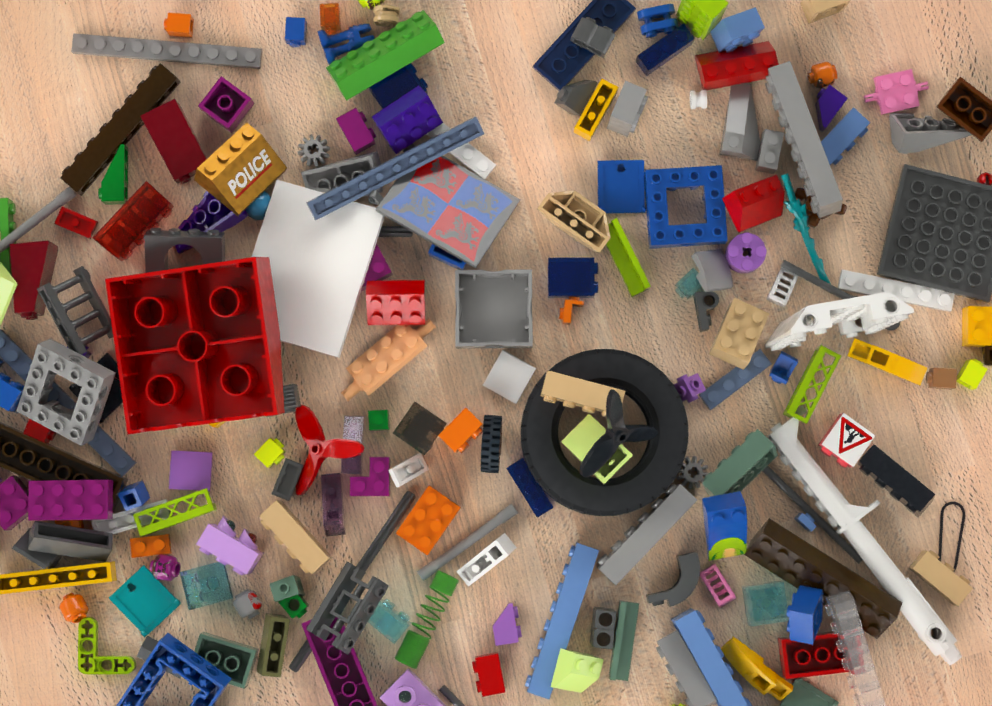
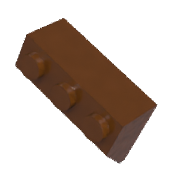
(968, 108)

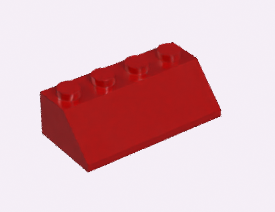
(735, 67)

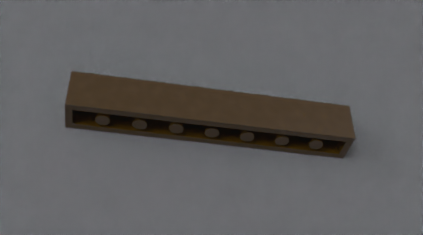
(119, 129)

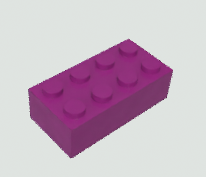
(70, 500)

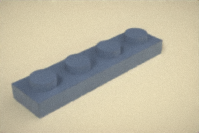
(734, 380)

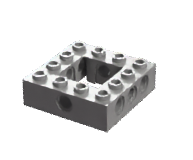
(96, 381)

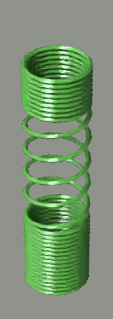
(414, 643)

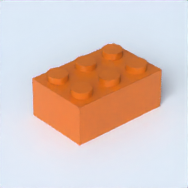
(461, 431)
(428, 520)

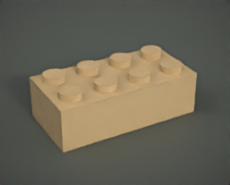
(576, 392)
(295, 536)

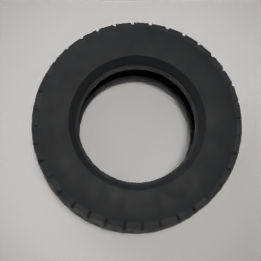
(662, 455)

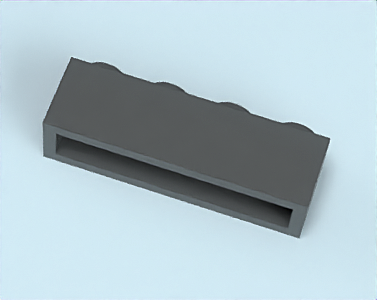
(70, 541)

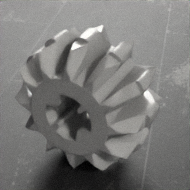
(316, 156)
(696, 478)

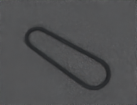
(960, 535)

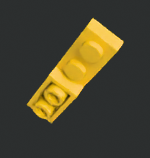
(887, 361)
(751, 668)

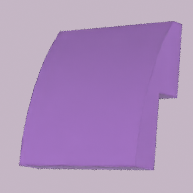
(190, 470)

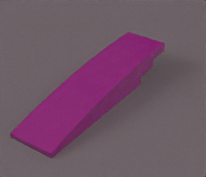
(340, 671)

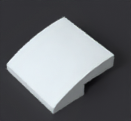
(509, 376)

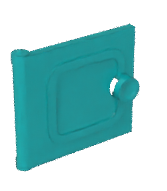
(147, 603)

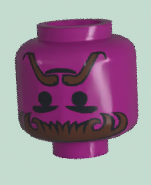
(165, 567)

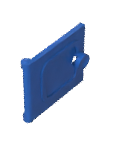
(620, 189)

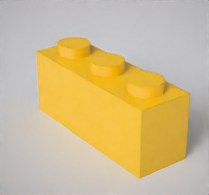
(595, 109)

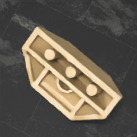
(577, 218)

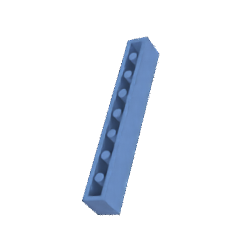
(563, 618)

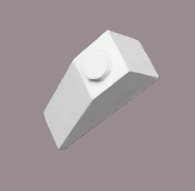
(486, 559)

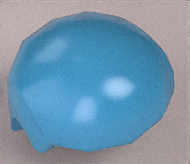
(259, 207)

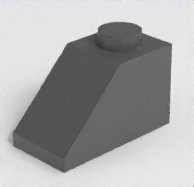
(575, 96)

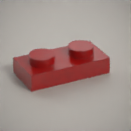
(76, 222)

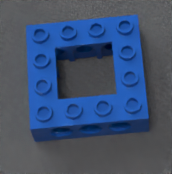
(668, 236)

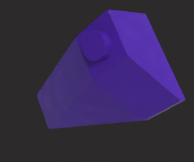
(209, 215)

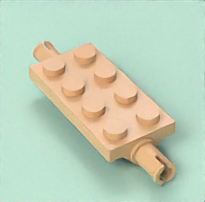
(386, 358)

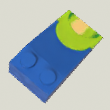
(725, 525)

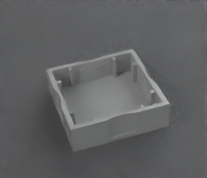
(493, 309)

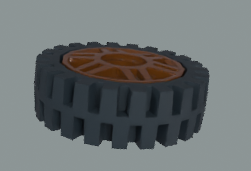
(491, 443)

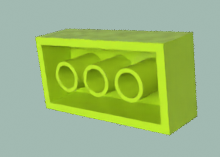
(701, 15)

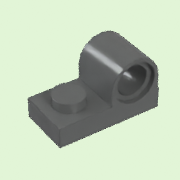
(704, 320)

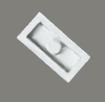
(408, 470)

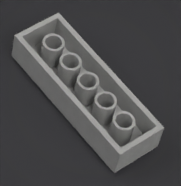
(646, 533)

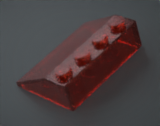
(132, 221)

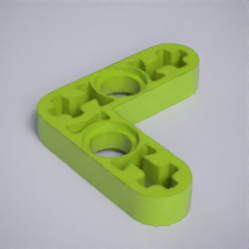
(97, 660)

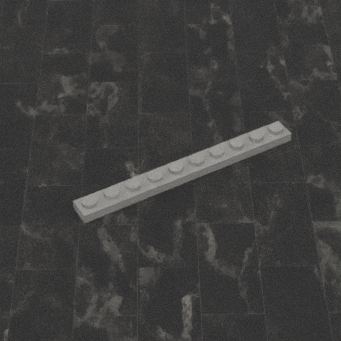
(166, 51)

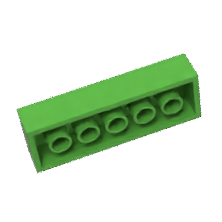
(385, 54)

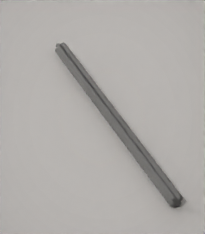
(364, 563)

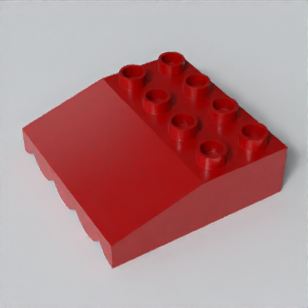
(197, 344)

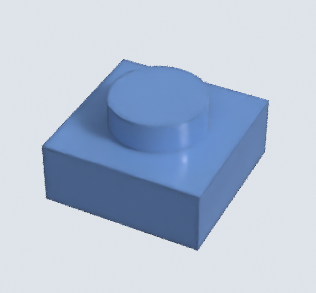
(806, 521)

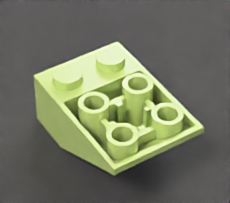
(582, 439)

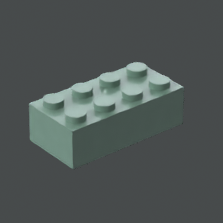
(742, 466)

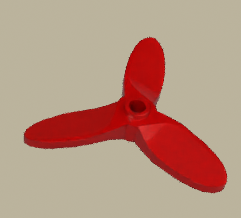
(319, 448)

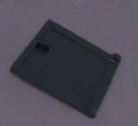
(115, 396)

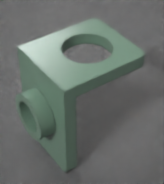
(287, 588)

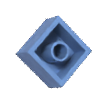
(737, 30)

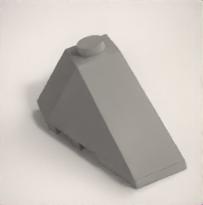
(740, 128)
(918, 134)
(334, 174)

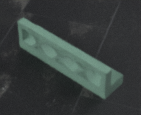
(623, 640)

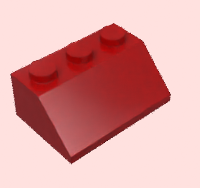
(755, 203)

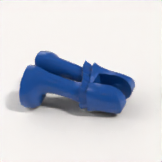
(352, 34)

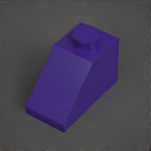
(828, 105)

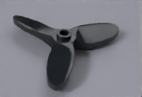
(615, 435)

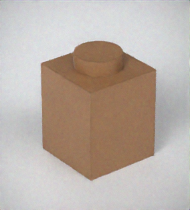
(941, 378)

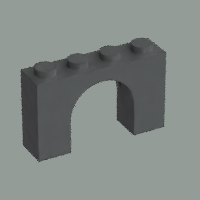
(158, 242)

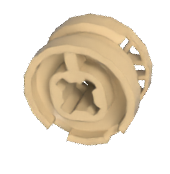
(386, 15)

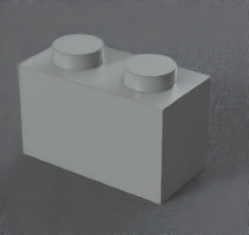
(769, 151)

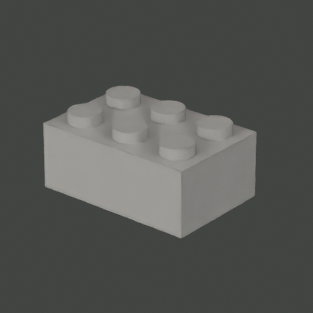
(627, 109)

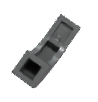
(688, 578)

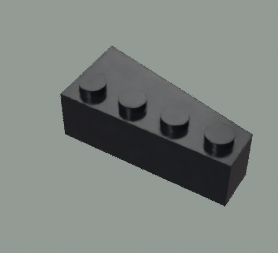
(896, 480)

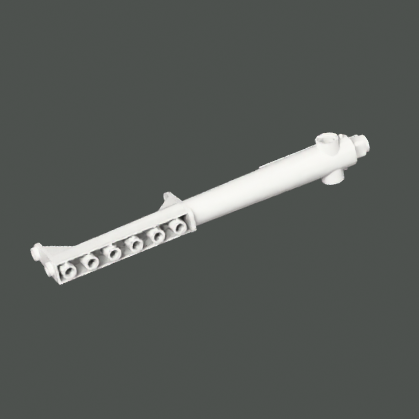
(847, 521)

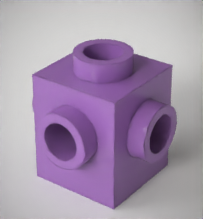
(689, 387)

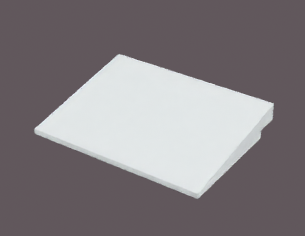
(316, 265)

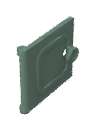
(807, 695)

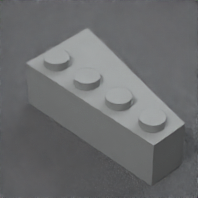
(683, 666)

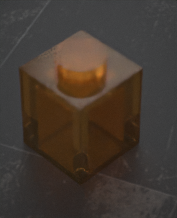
(330, 17)

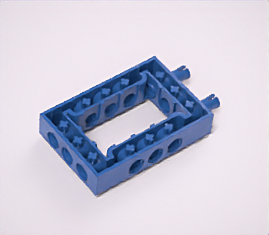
(183, 661)

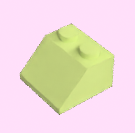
(576, 670)

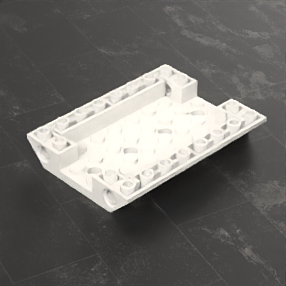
(875, 311)

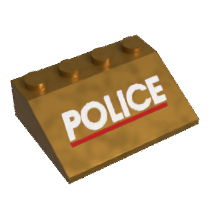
(240, 169)

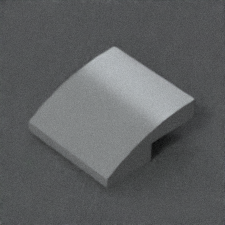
(713, 269)

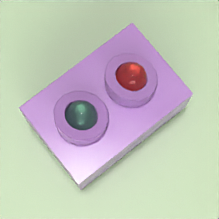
(228, 548)
(410, 691)

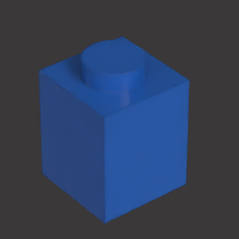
(295, 31)
(133, 495)

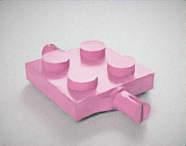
(896, 92)

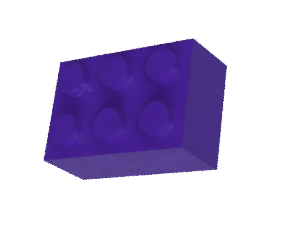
(407, 119)

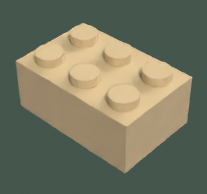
(739, 333)

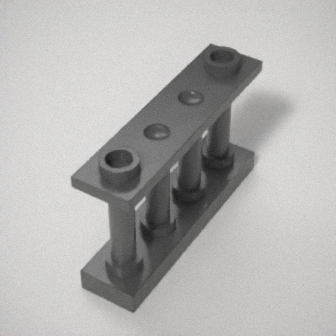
(59, 310)

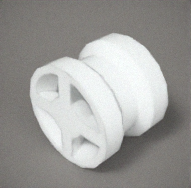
(698, 99)

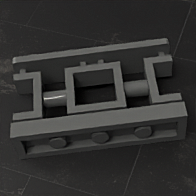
(336, 602)

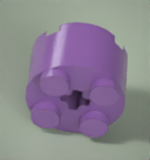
(741, 243)

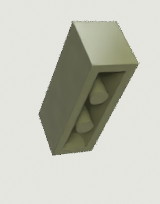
(273, 645)

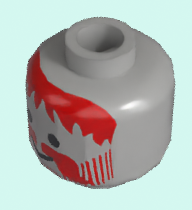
(247, 604)

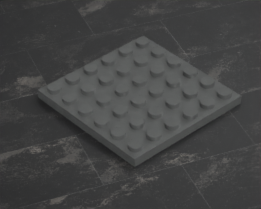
(940, 234)

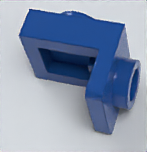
(783, 368)

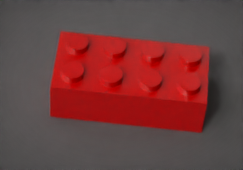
(810, 660)

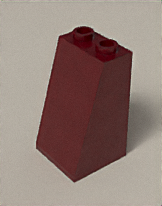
(175, 140)
(31, 268)

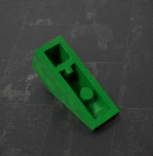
(115, 182)

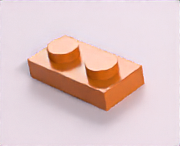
(150, 545)

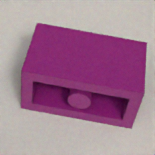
(356, 131)

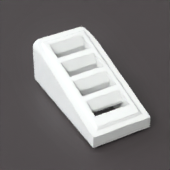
(775, 299)

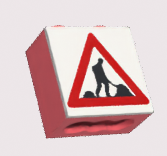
(846, 441)

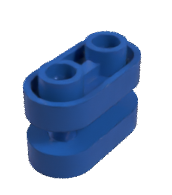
(666, 25)

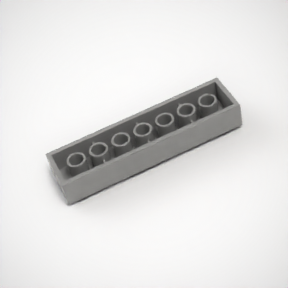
(804, 140)

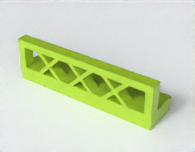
(626, 260)
(807, 377)
(181, 517)

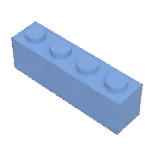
(843, 135)

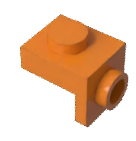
(565, 313)

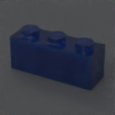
(665, 49)
(529, 488)

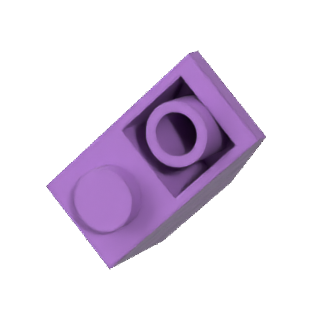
(505, 626)

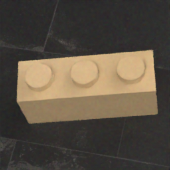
(941, 577)

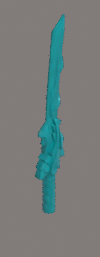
(801, 225)

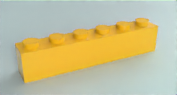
(58, 577)

